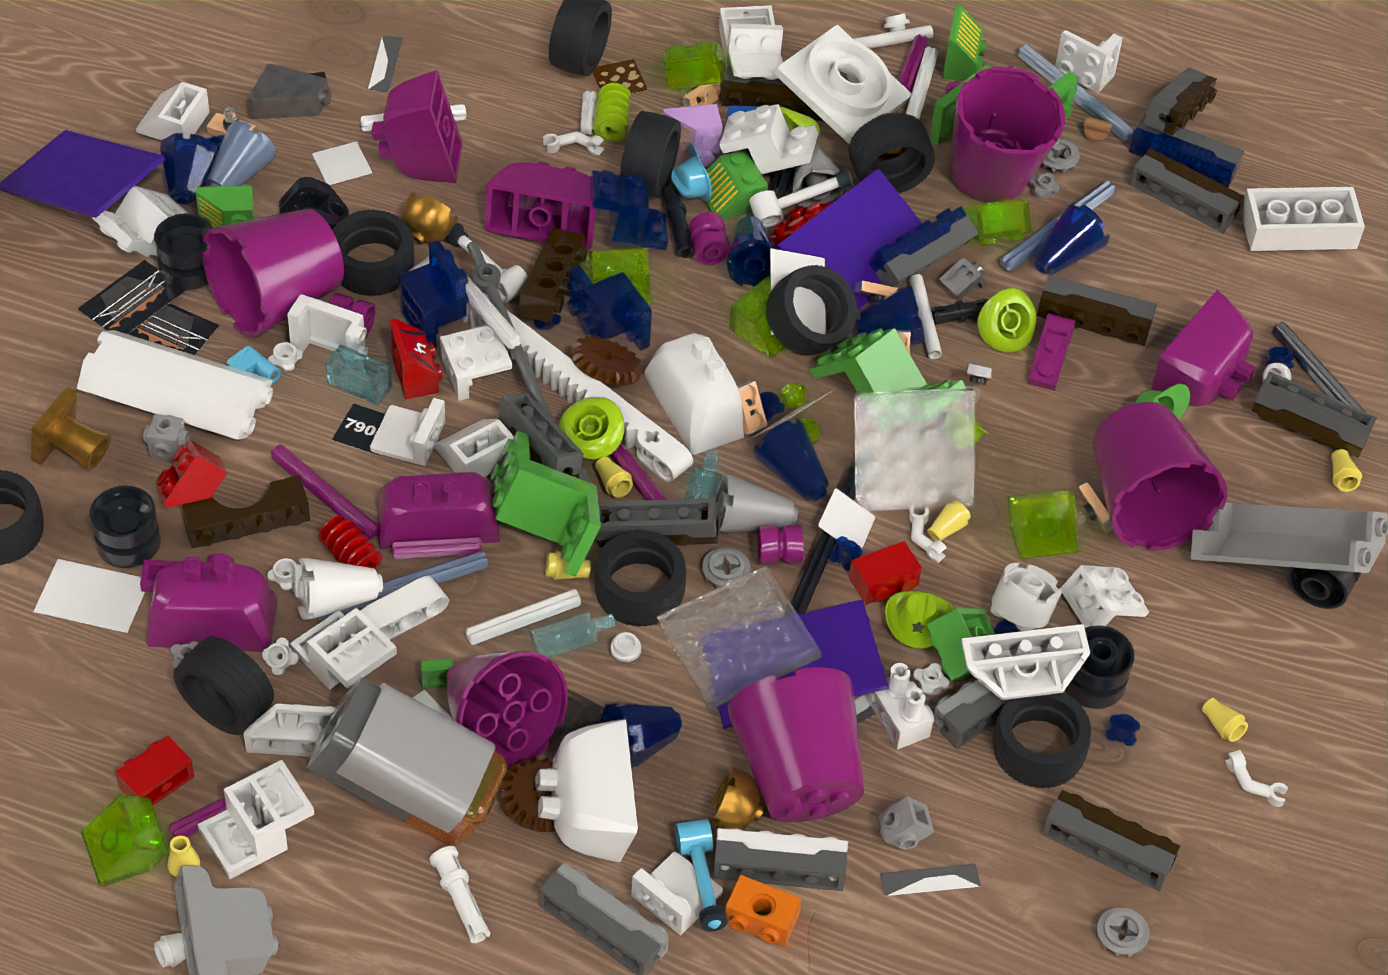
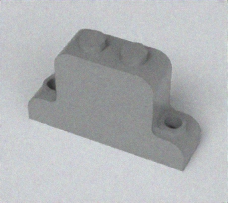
(223, 927)

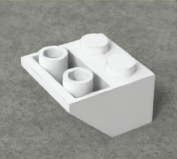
(176, 111)
(475, 447)

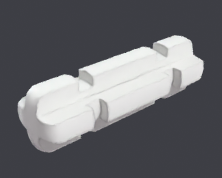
(588, 112)

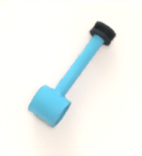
(695, 839)

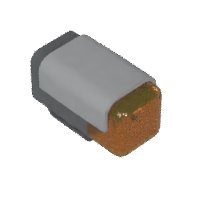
(409, 761)

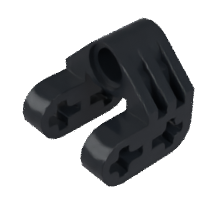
(316, 196)

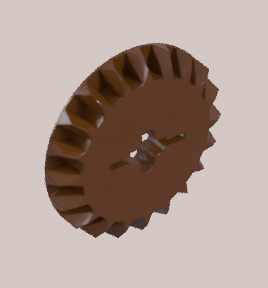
(606, 361)
(521, 797)

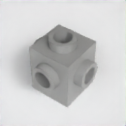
(165, 436)
(905, 823)

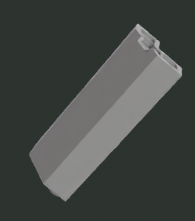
(1293, 537)

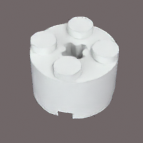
(1025, 596)

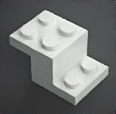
(769, 139)
(137, 219)
(343, 648)
(255, 819)

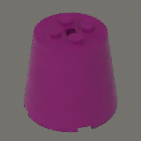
(1002, 132)
(267, 263)
(1155, 477)
(801, 742)

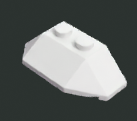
(1027, 661)
(287, 729)

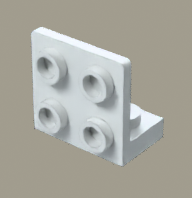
(754, 50)
(1091, 63)
(471, 356)
(409, 433)
(1102, 593)
(671, 892)

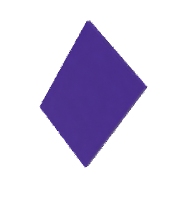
(80, 173)
(854, 230)
(845, 645)

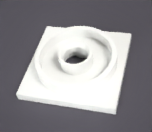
(840, 103)

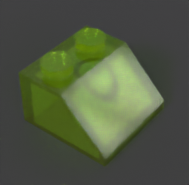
(694, 64)
(1000, 219)
(630, 260)
(750, 320)
(1043, 523)
(124, 840)

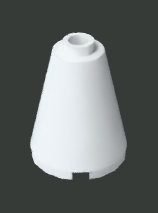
(333, 586)

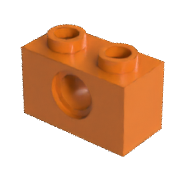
(755, 896)

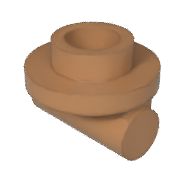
(1096, 129)

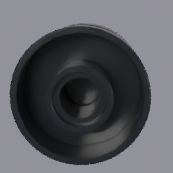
(180, 250)
(125, 526)
(1322, 587)
(1105, 671)

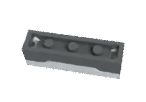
(781, 859)

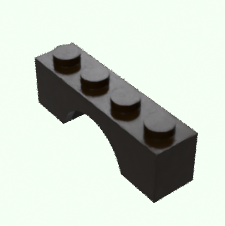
(213, 522)

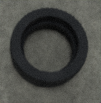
(580, 35)
(890, 133)
(652, 150)
(378, 228)
(834, 293)
(25, 533)
(639, 548)
(223, 685)
(1035, 768)

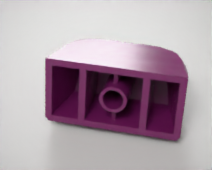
(420, 130)
(534, 198)
(1208, 354)
(437, 508)
(212, 600)

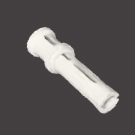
(455, 881)

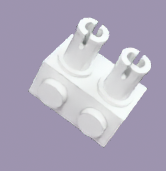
(902, 709)

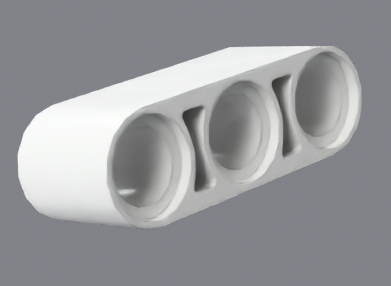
(407, 607)

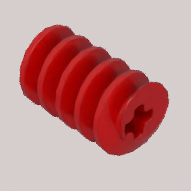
(348, 543)

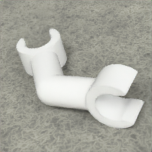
(555, 142)
(933, 549)
(1238, 765)

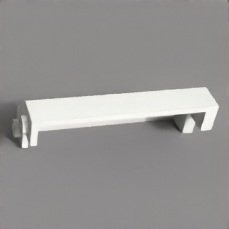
(174, 384)

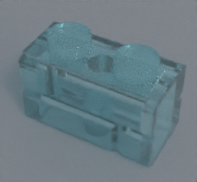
(359, 374)

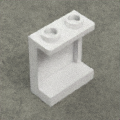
(325, 326)

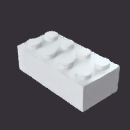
(1302, 218)

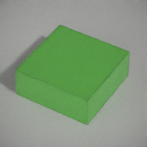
(435, 673)

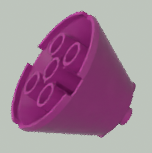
(509, 700)

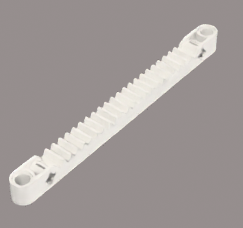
(654, 446)

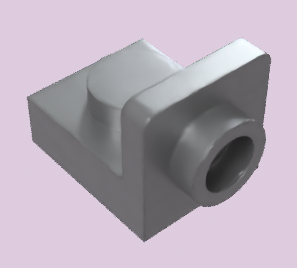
(963, 278)

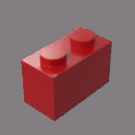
(885, 573)
(155, 771)

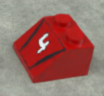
(414, 360)

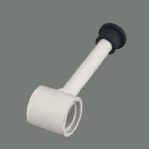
(768, 207)
(511, 279)

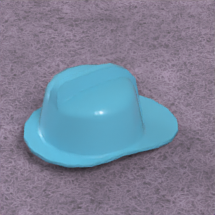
(691, 177)

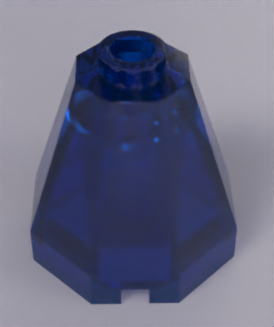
(187, 164)
(895, 311)
(648, 727)

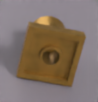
(62, 430)

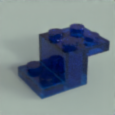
(629, 209)
(434, 293)
(609, 307)

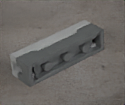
(967, 713)
(604, 920)

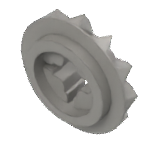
(1070, 156)
(734, 559)
(1136, 929)

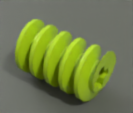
(612, 112)

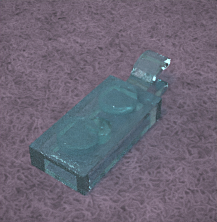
(704, 481)
(569, 633)

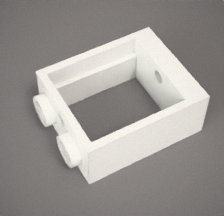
(734, 15)

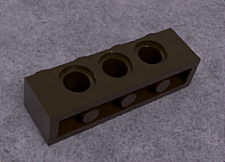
(548, 279)

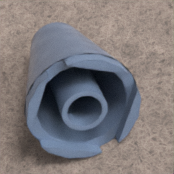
(240, 156)

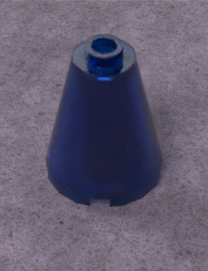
(1071, 239)
(750, 252)
(793, 459)

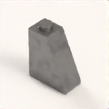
(287, 93)

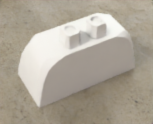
(696, 392)
(591, 791)

